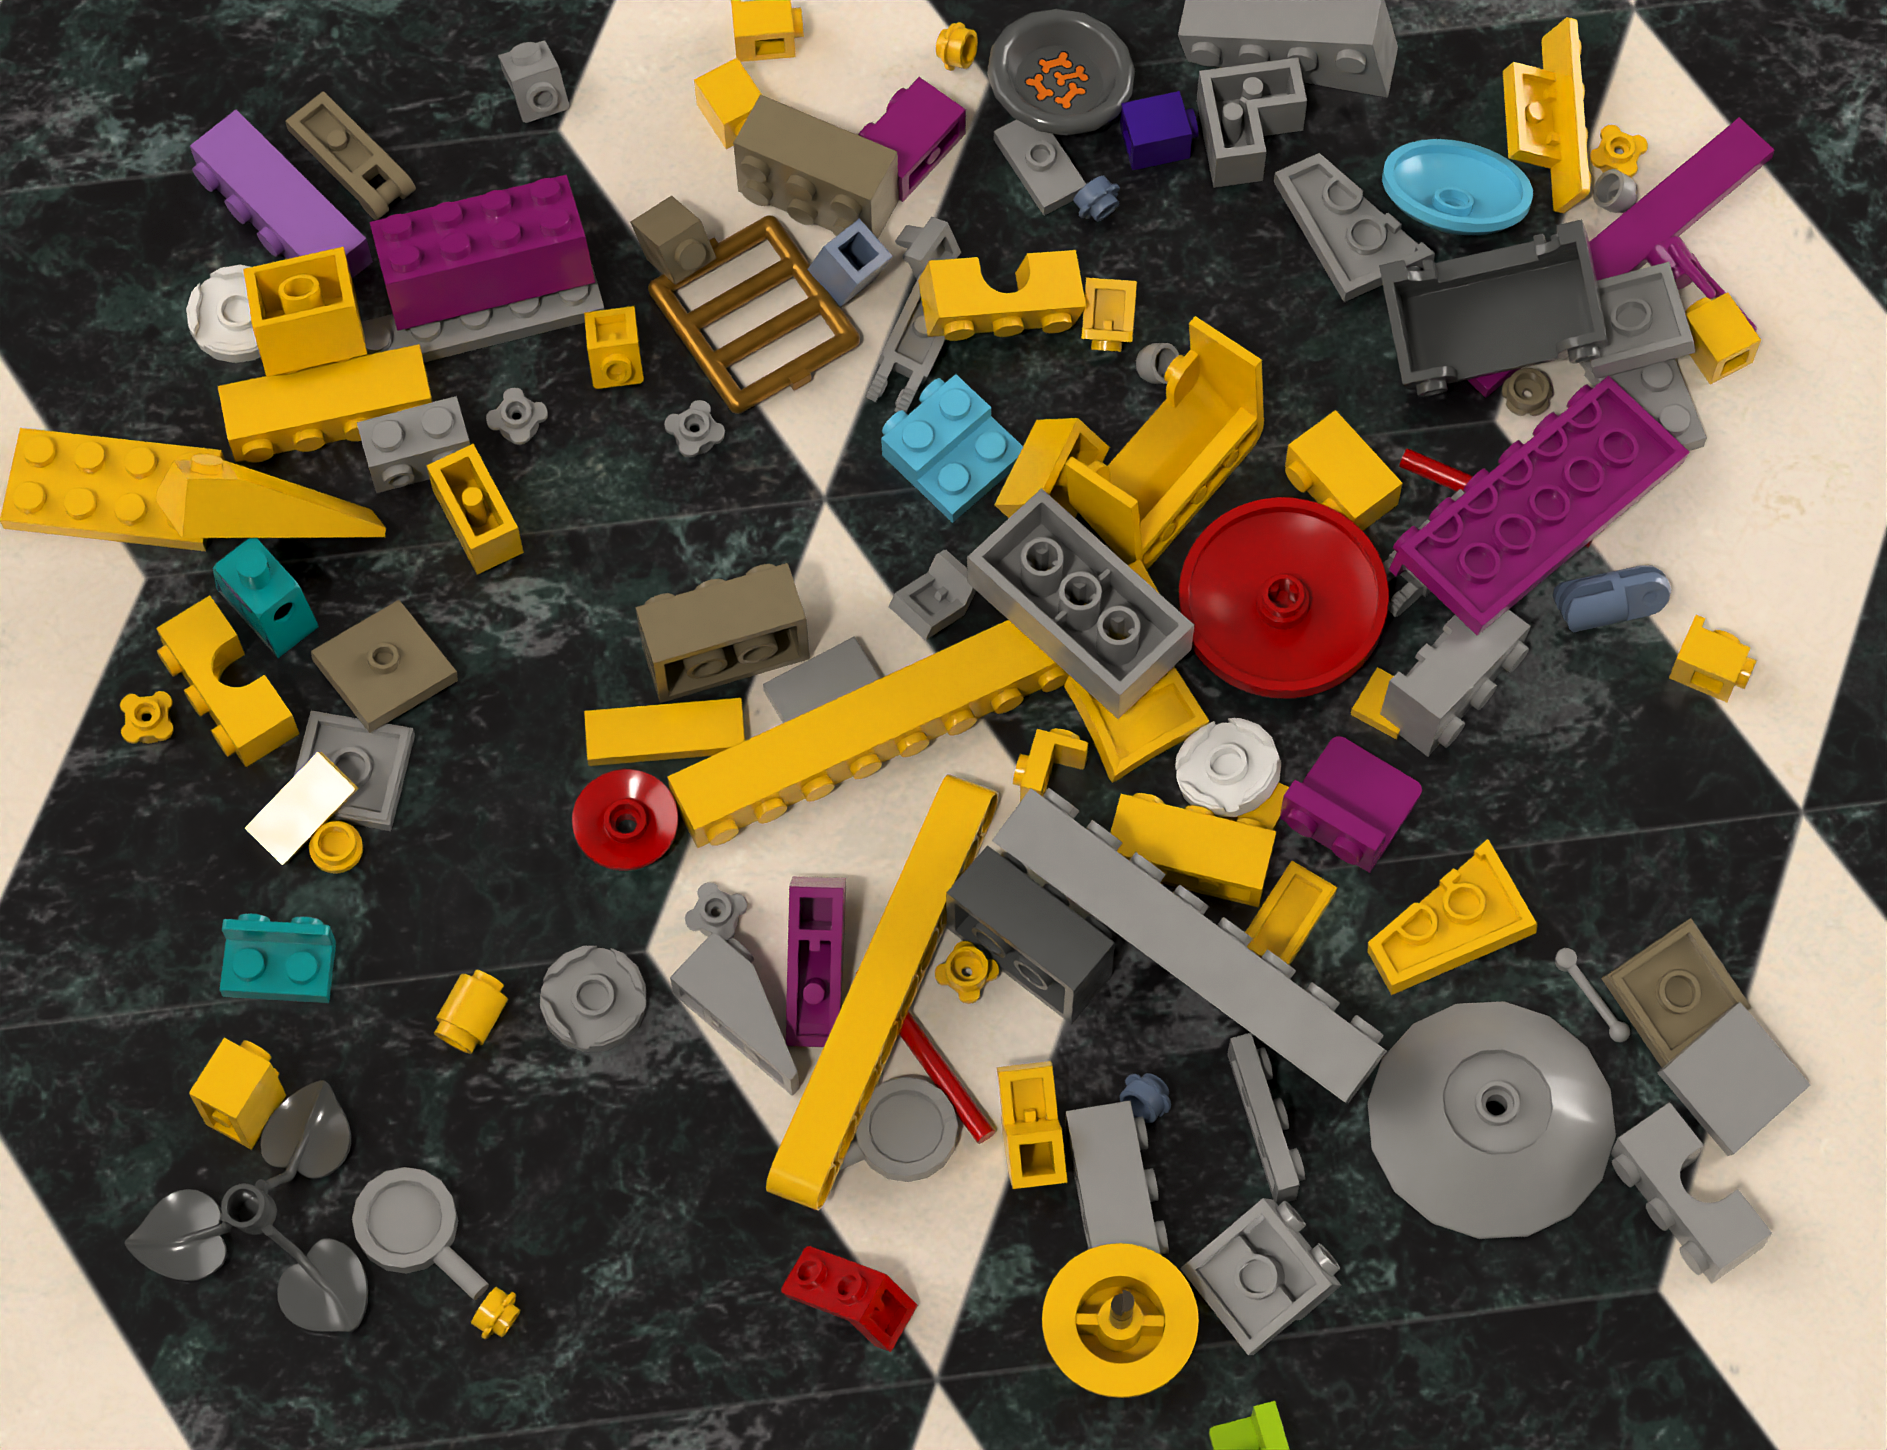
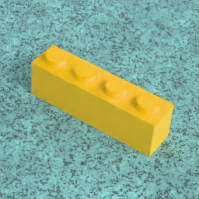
(320, 402)

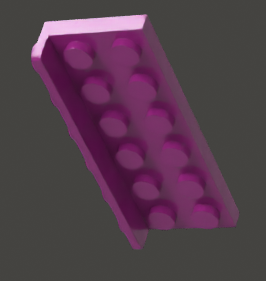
(1539, 504)

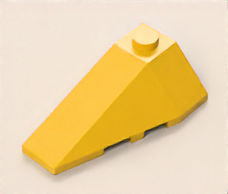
(231, 501)

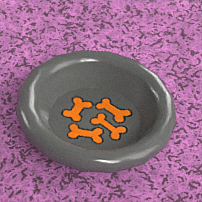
(1061, 72)

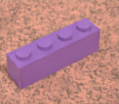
(273, 194)

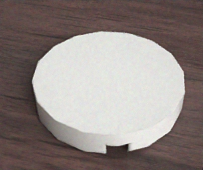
(221, 316)
(1228, 767)

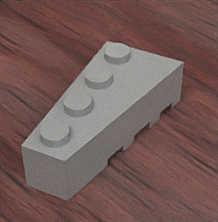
(1336, 41)

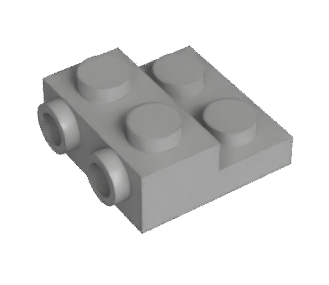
(1262, 1274)

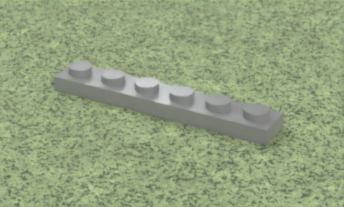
(486, 326)

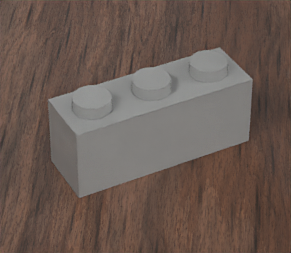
(1111, 1177)

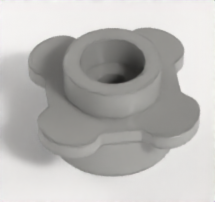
(519, 430)
(697, 442)
(709, 899)

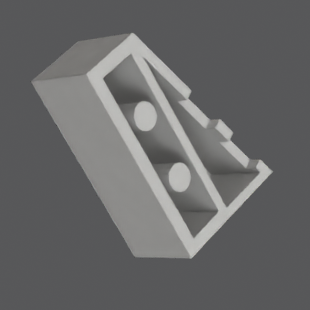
(1452, 679)

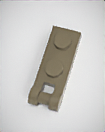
(349, 154)

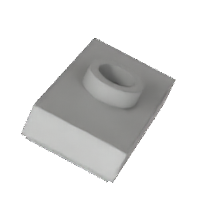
(1039, 165)

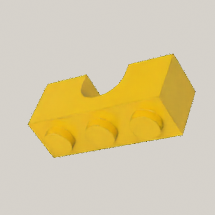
(962, 303)
(247, 717)

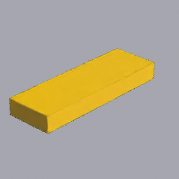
(663, 731)

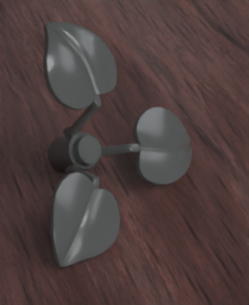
(185, 1228)

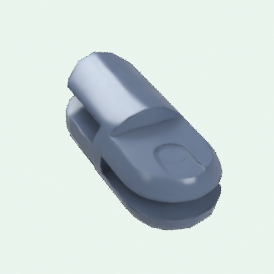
(1612, 597)

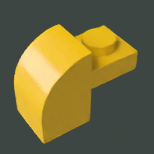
(1031, 1125)

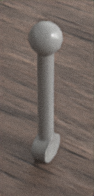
(1566, 961)

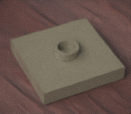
(384, 666)
(1673, 990)

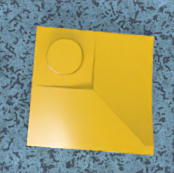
(1150, 727)

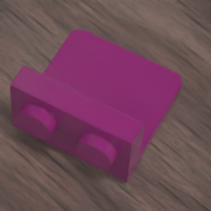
(1350, 803)

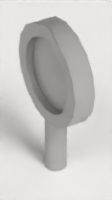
(905, 1131)
(409, 1223)

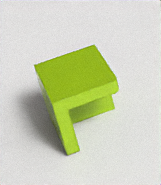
(1256, 1432)

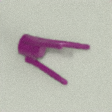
(1686, 268)

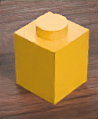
(726, 99)
(1721, 337)

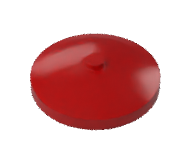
(1284, 597)

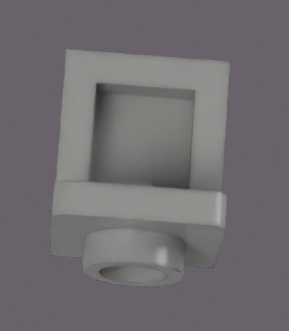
(534, 80)
(935, 597)

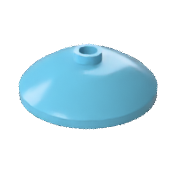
(1457, 186)

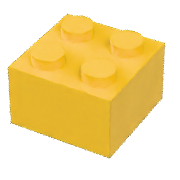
(304, 312)

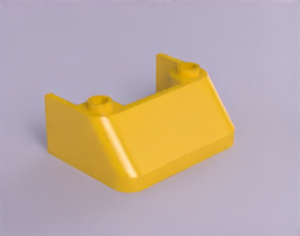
(1179, 453)

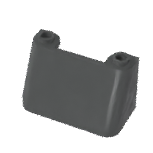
(1495, 310)

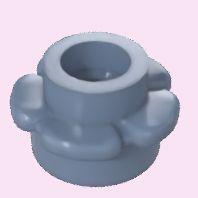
(1097, 199)
(1147, 1096)

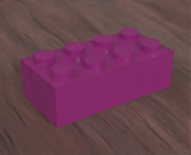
(482, 252)

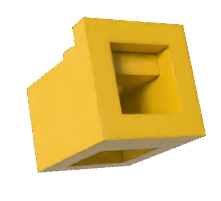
(765, 29)
(1712, 661)

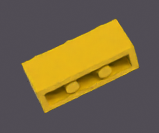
(1196, 847)

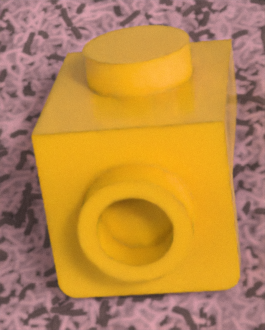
(1109, 313)
(1048, 748)

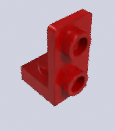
(853, 1293)

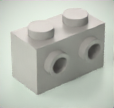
(408, 440)

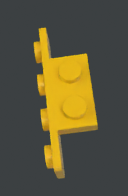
(1548, 115)

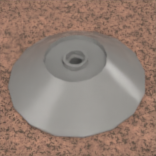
(1482, 1168)

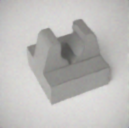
(927, 244)

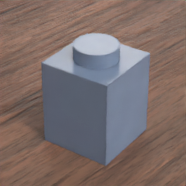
(850, 262)

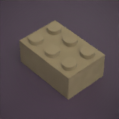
(814, 169)
(723, 631)

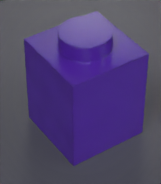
(1157, 130)

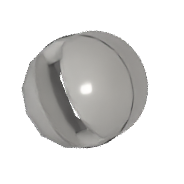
(1617, 185)
(1154, 361)

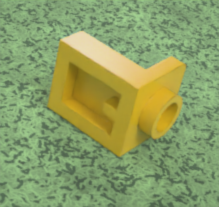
(613, 347)

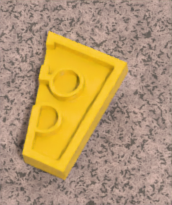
(1458, 922)

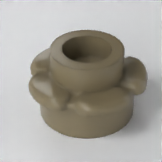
(1527, 380)

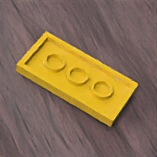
(93, 488)

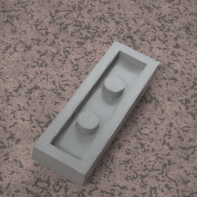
(1266, 1118)

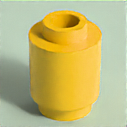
(470, 1011)

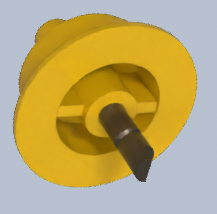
(1120, 1320)

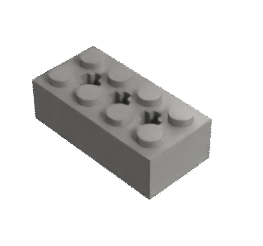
(1082, 570)

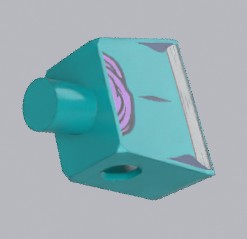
(257, 588)

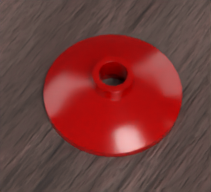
(621, 797)

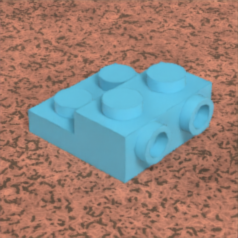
(950, 446)

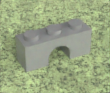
(1713, 1234)

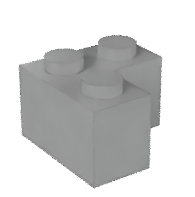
(1240, 108)

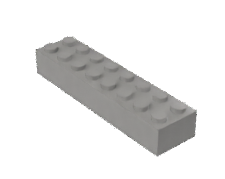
(1189, 945)

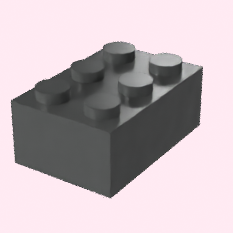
(1031, 933)

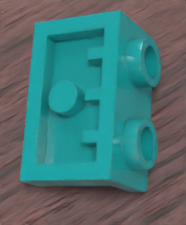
(277, 959)

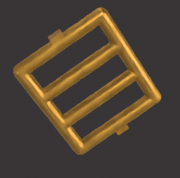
(714, 363)

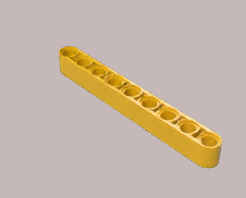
(880, 995)

